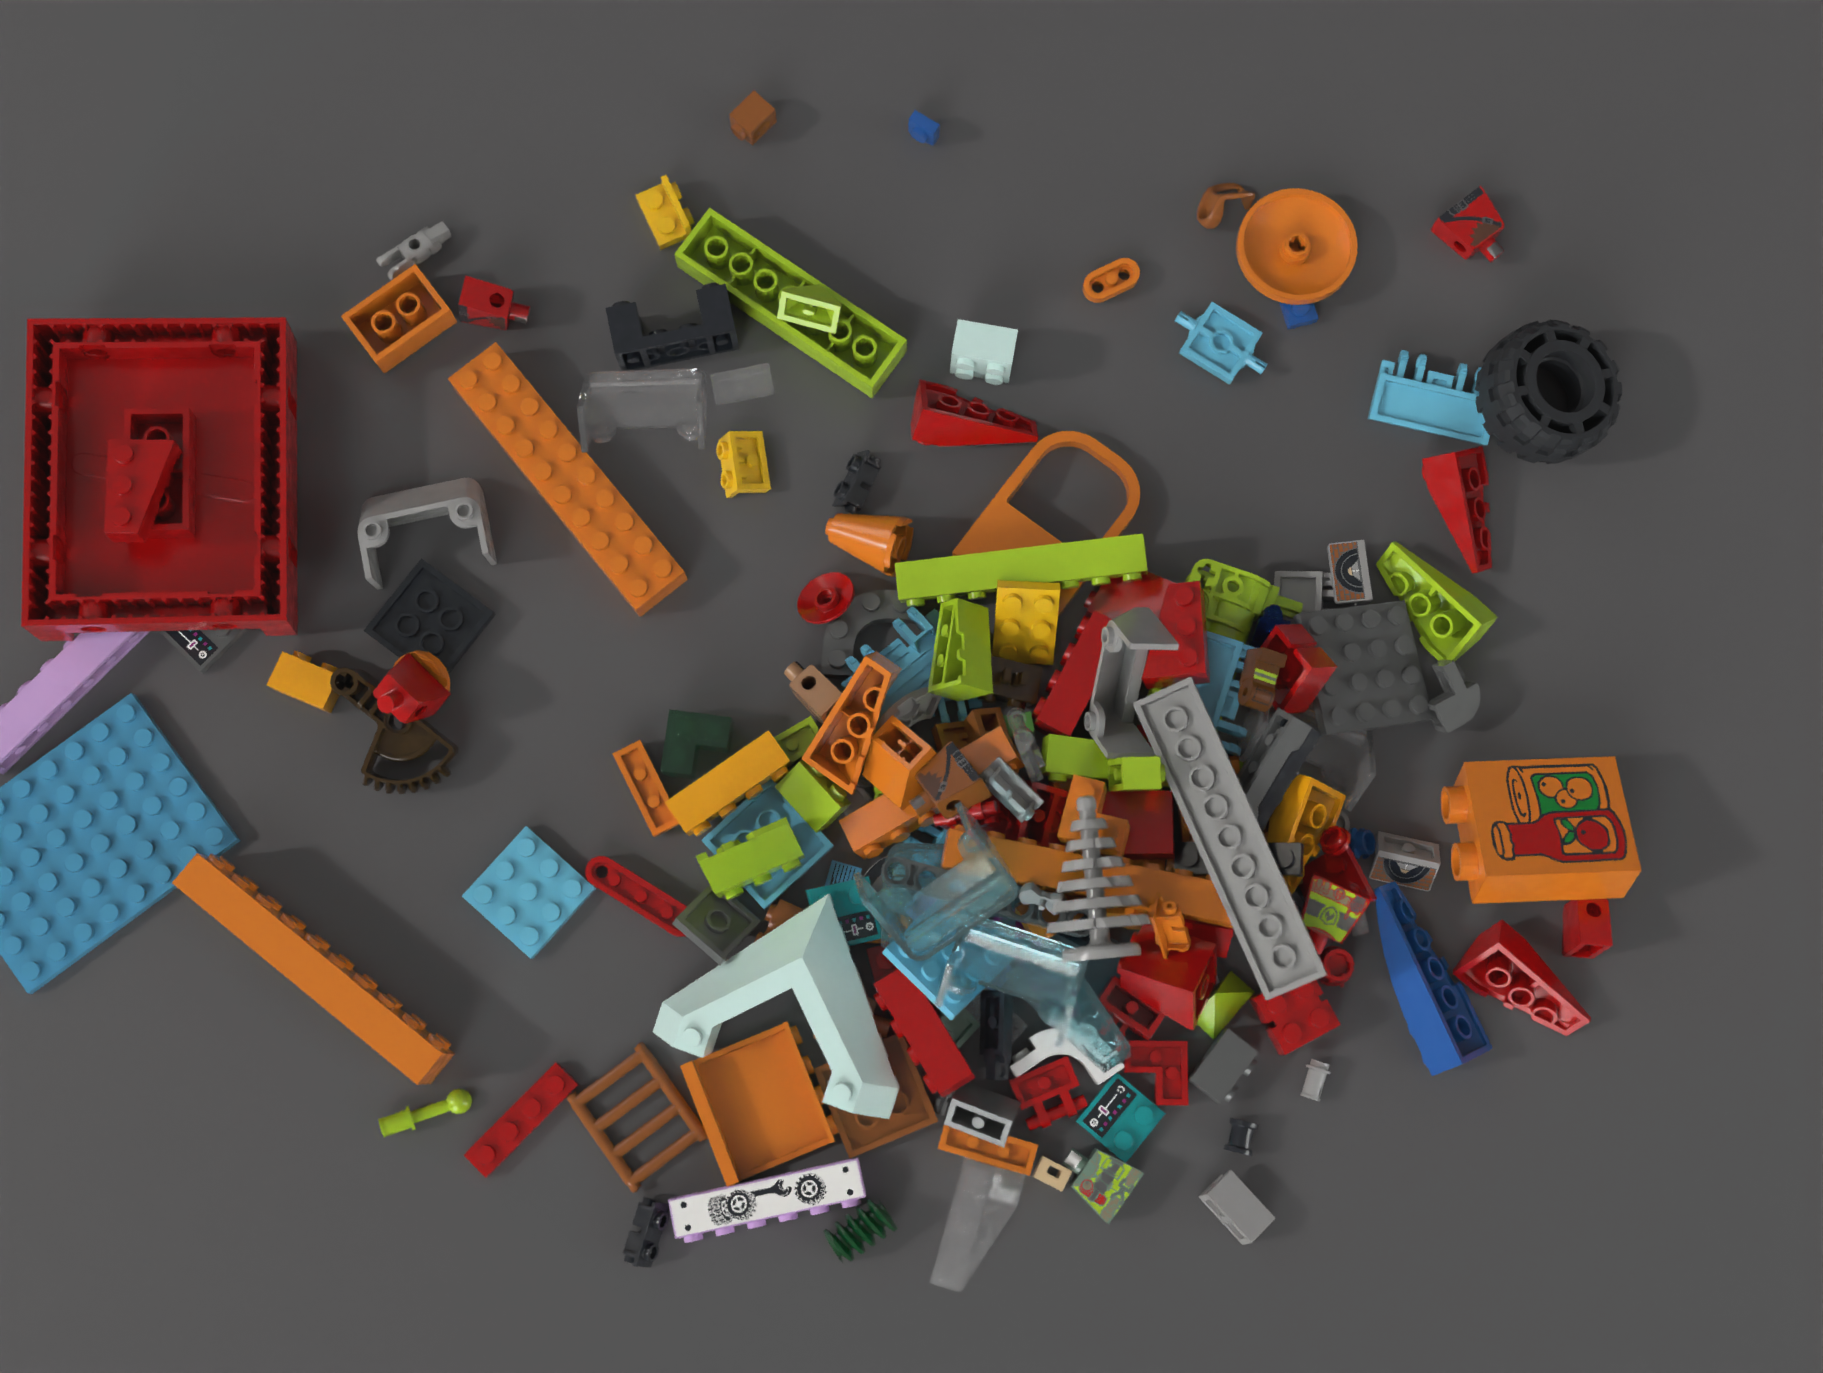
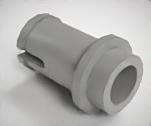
(1315, 1079)

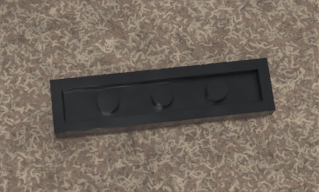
(1287, 855)

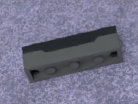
(1275, 763)

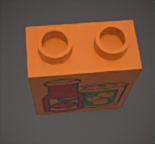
(1541, 830)

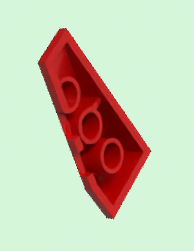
(950, 420)
(1457, 490)

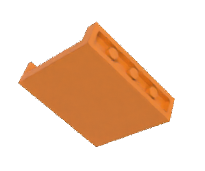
(759, 1103)

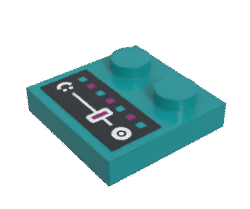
(854, 917)
(1120, 1117)

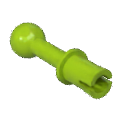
(457, 1102)

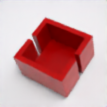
(1305, 668)
(1297, 1016)

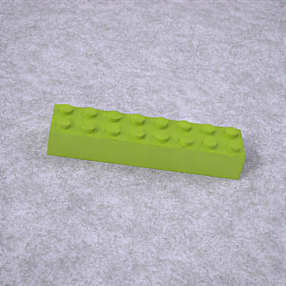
(755, 275)

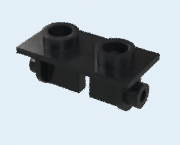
(859, 470)
(643, 1247)

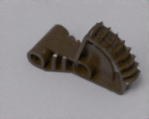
(389, 740)

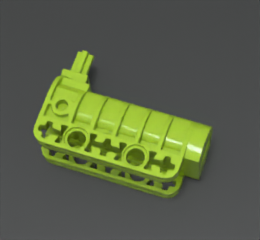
(1236, 600)

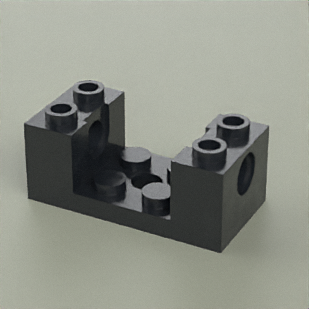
(664, 347)

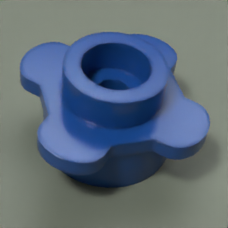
(1362, 842)

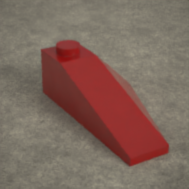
(1513, 972)

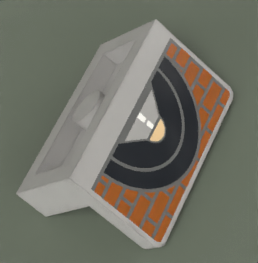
(1349, 572)
(1405, 861)

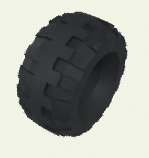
(1519, 413)

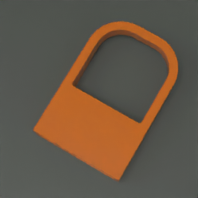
(1007, 528)

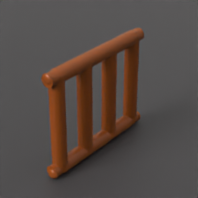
(597, 1127)

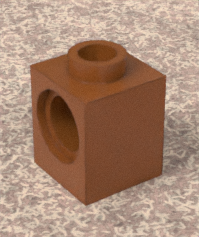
(752, 118)

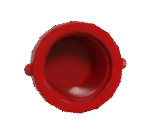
(1338, 965)

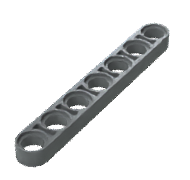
(1032, 916)

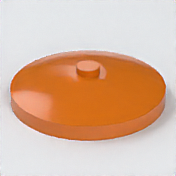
(1296, 246)

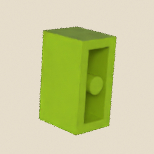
(1135, 773)
(813, 796)

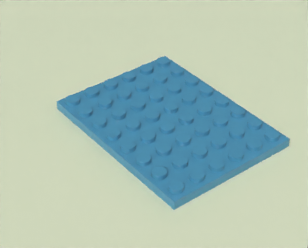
(96, 839)

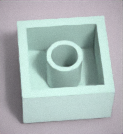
(983, 352)

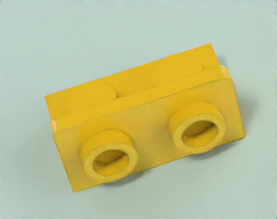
(664, 213)
(743, 463)

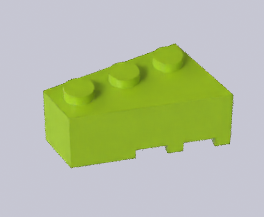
(961, 652)

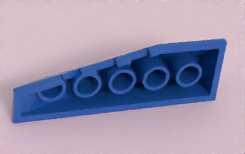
(1432, 1004)

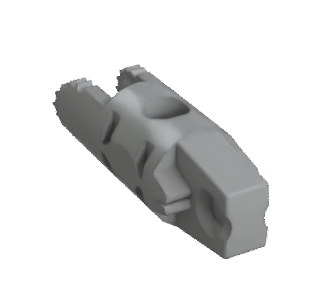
(425, 241)

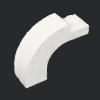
(1044, 1046)

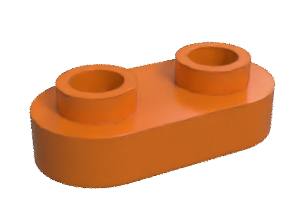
(1109, 280)

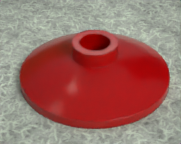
(825, 598)

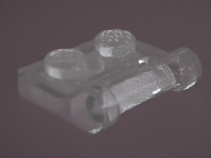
(1026, 744)

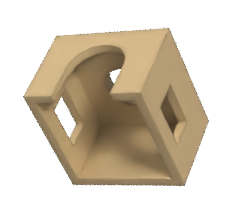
(1058, 1182)

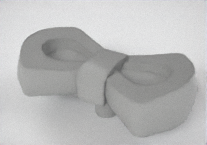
(1033, 894)

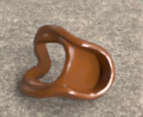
(1212, 204)

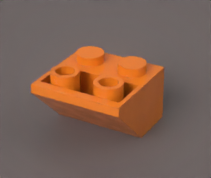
(894, 760)

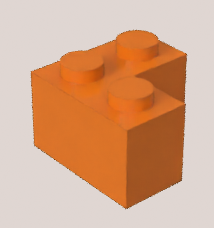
(1117, 827)

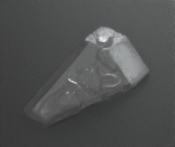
(977, 1214)

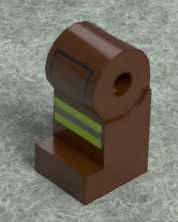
(1260, 677)

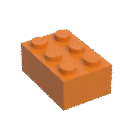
(399, 318)

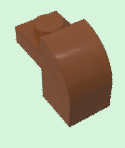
(973, 727)

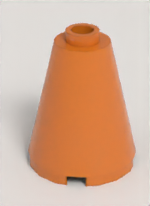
(872, 538)

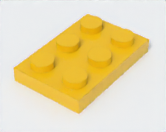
(1026, 621)

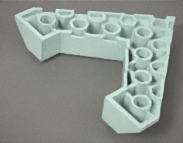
(816, 963)

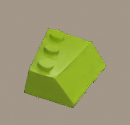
(752, 861)

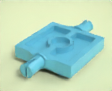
(1220, 343)

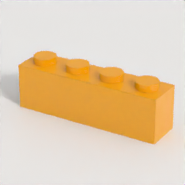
(728, 784)

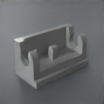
(1237, 1207)

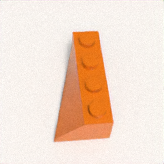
(847, 732)

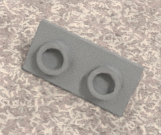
(1011, 790)

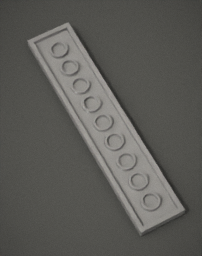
(1229, 839)

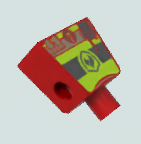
(1331, 910)

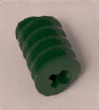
(860, 1230)

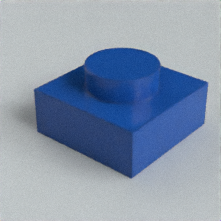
(923, 128)
(1298, 315)

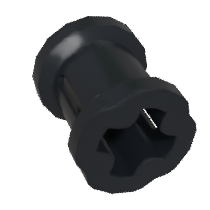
(1241, 1136)

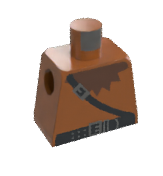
(948, 781)

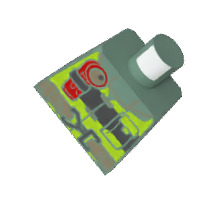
(1102, 1181)

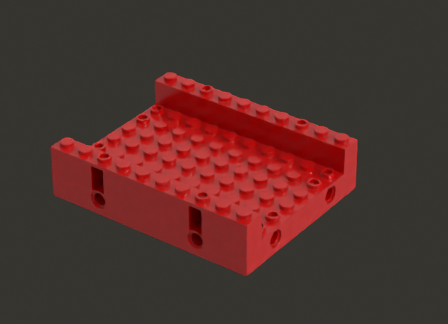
(226, 520)

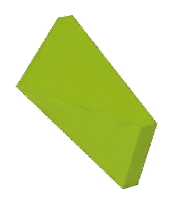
(810, 307)
(1224, 1004)

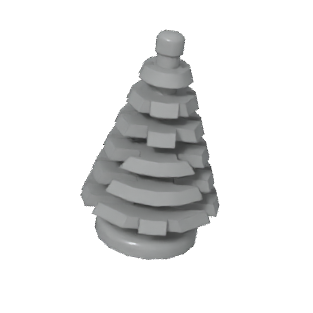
(1094, 885)

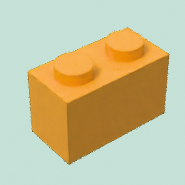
(304, 680)

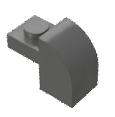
(1458, 701)

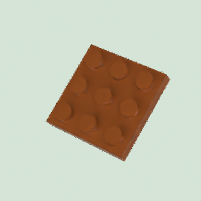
(909, 1114)

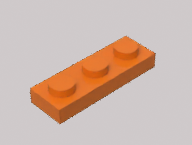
(646, 787)
(1015, 1156)

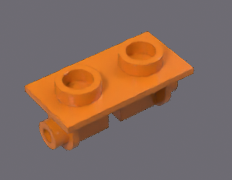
(1168, 926)

